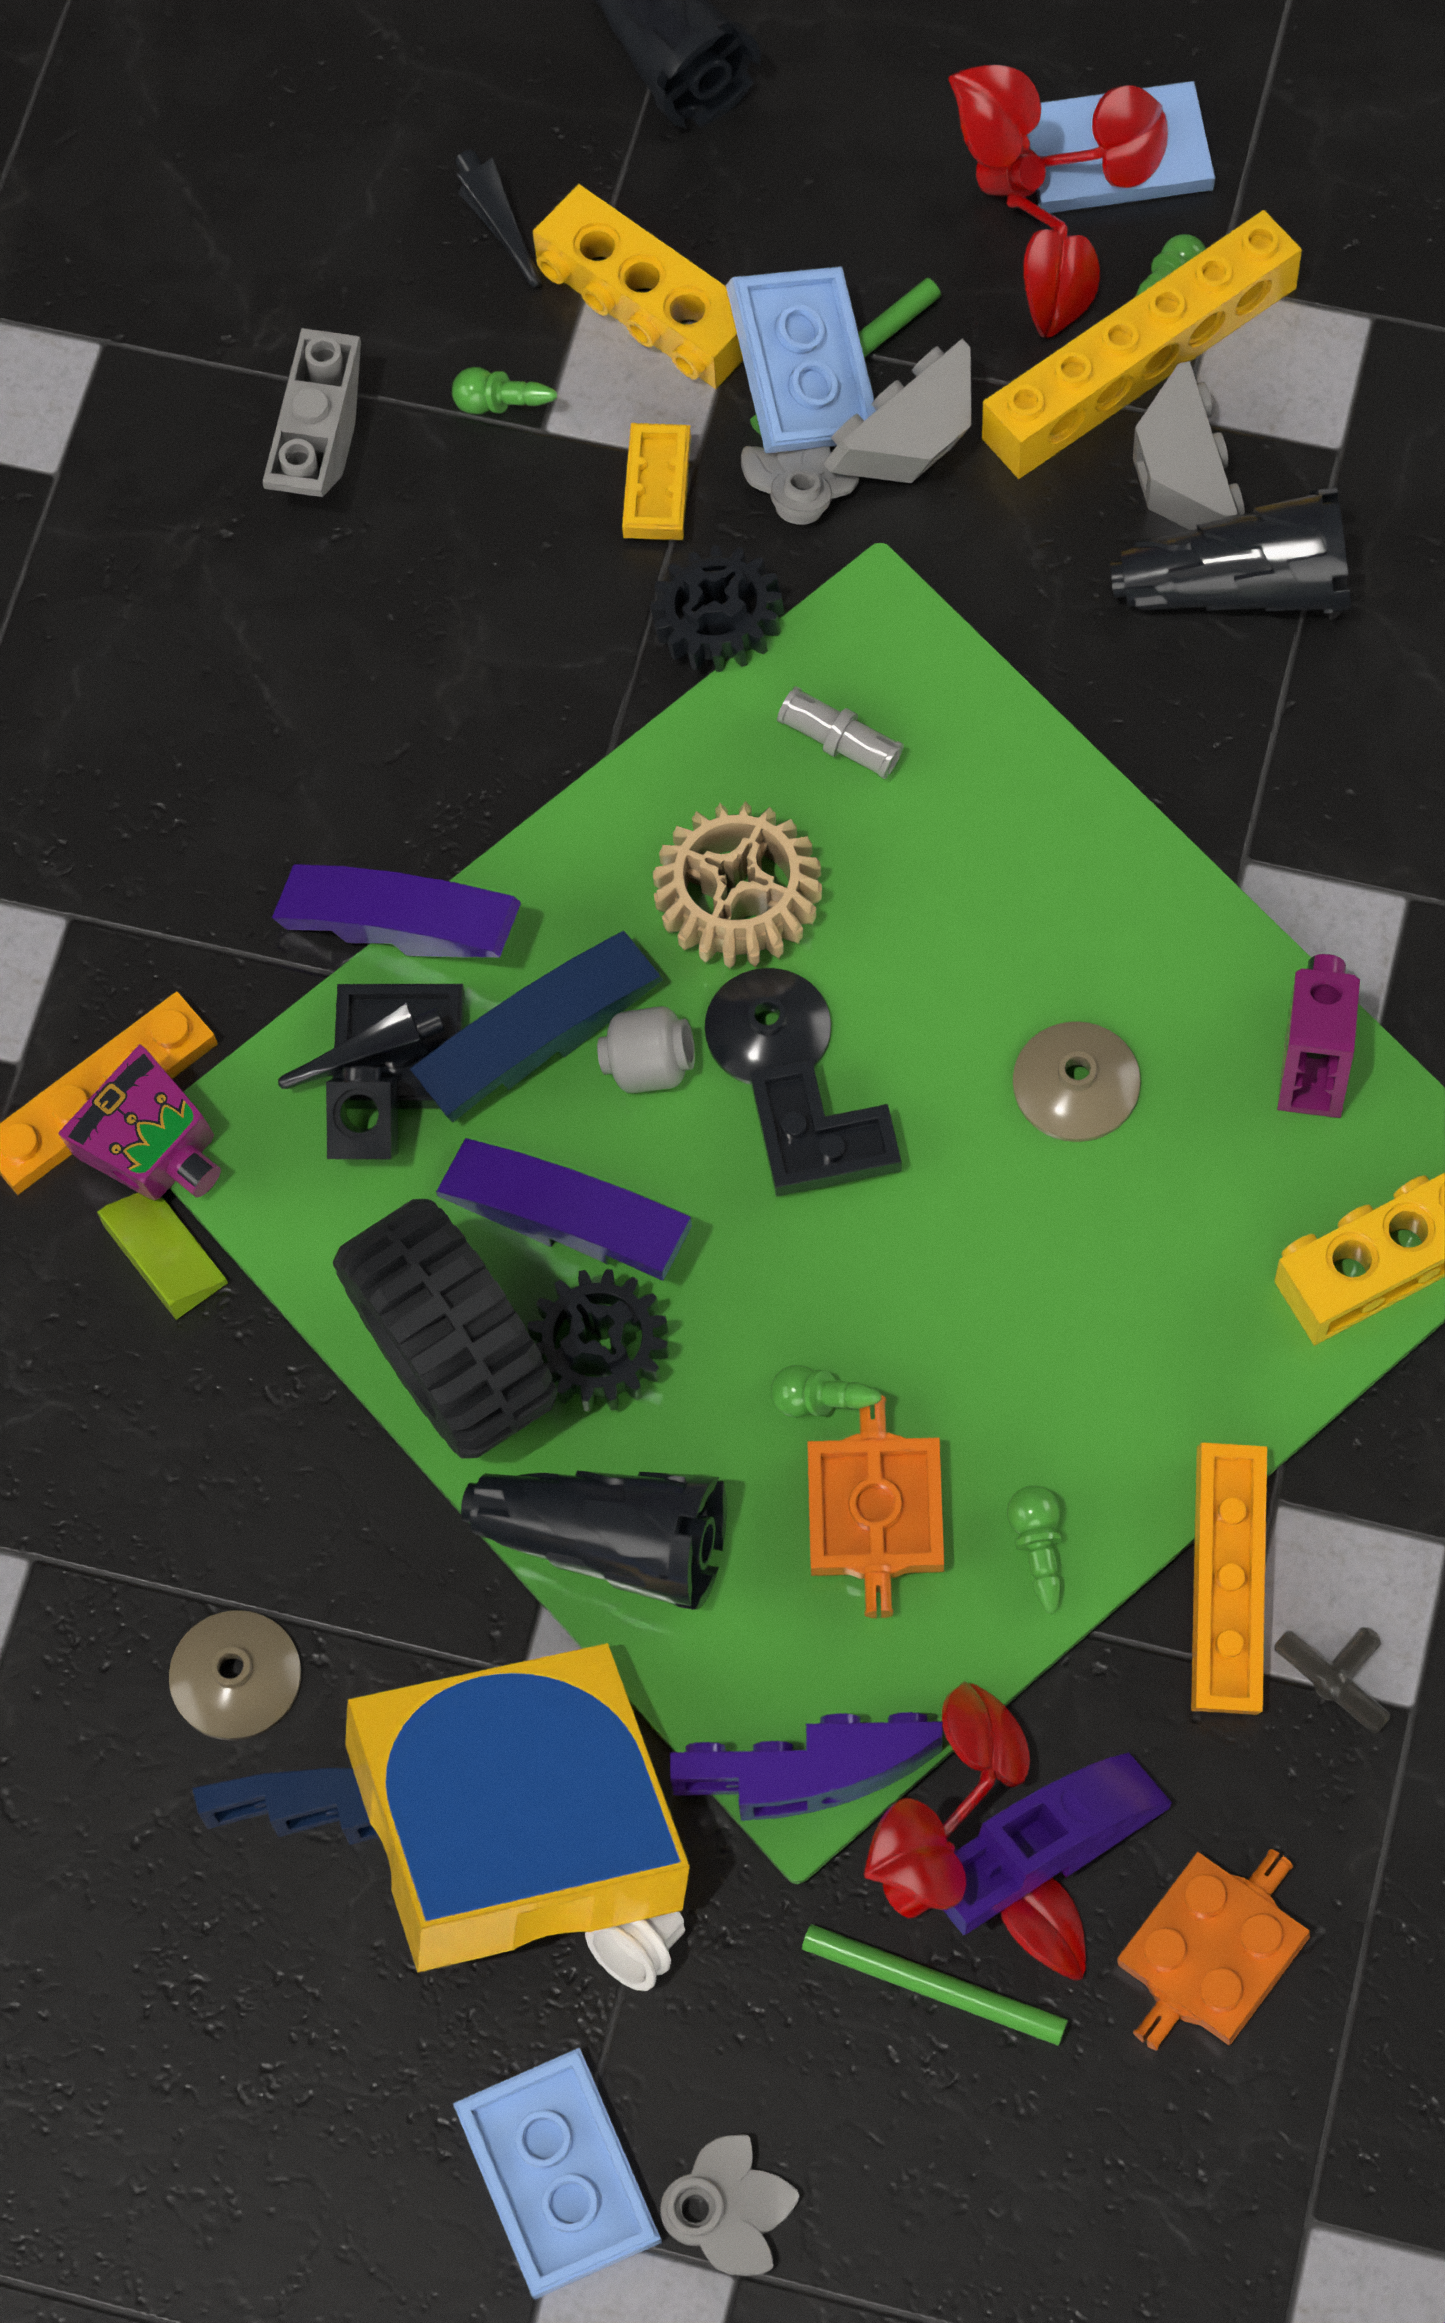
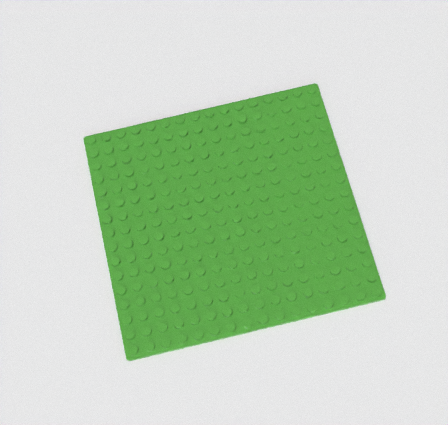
(1005, 1292)

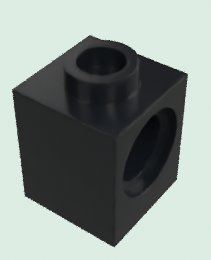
(345, 1138)

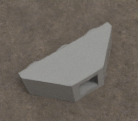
(316, 415)
(911, 422)
(1181, 457)

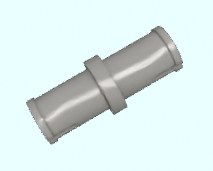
(840, 732)

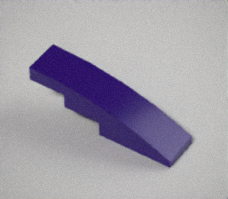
(398, 909)
(565, 1207)

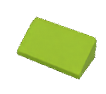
(162, 1251)

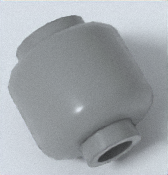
(647, 1049)

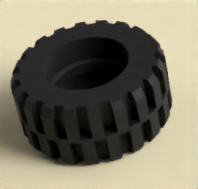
(445, 1327)

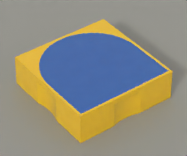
(515, 1806)

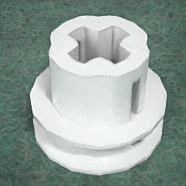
(637, 1949)

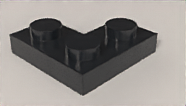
(816, 1149)

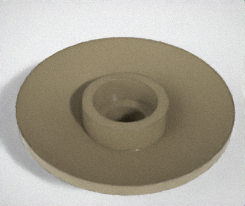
(1072, 1107)
(253, 1699)

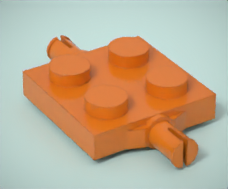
(875, 1507)
(1213, 1949)

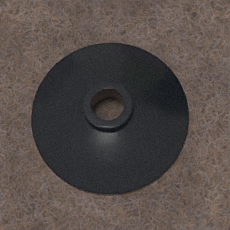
(744, 1044)

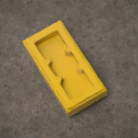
(656, 481)

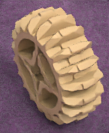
(699, 861)

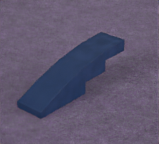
(535, 1024)
(292, 1801)

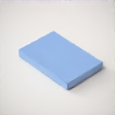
(1067, 128)
(800, 355)
(557, 2173)

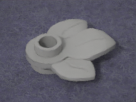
(796, 481)
(740, 2206)

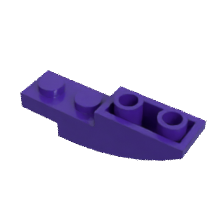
(838, 1766)
(1052, 1834)

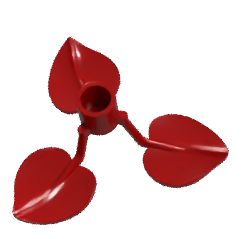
(995, 116)
(920, 1865)

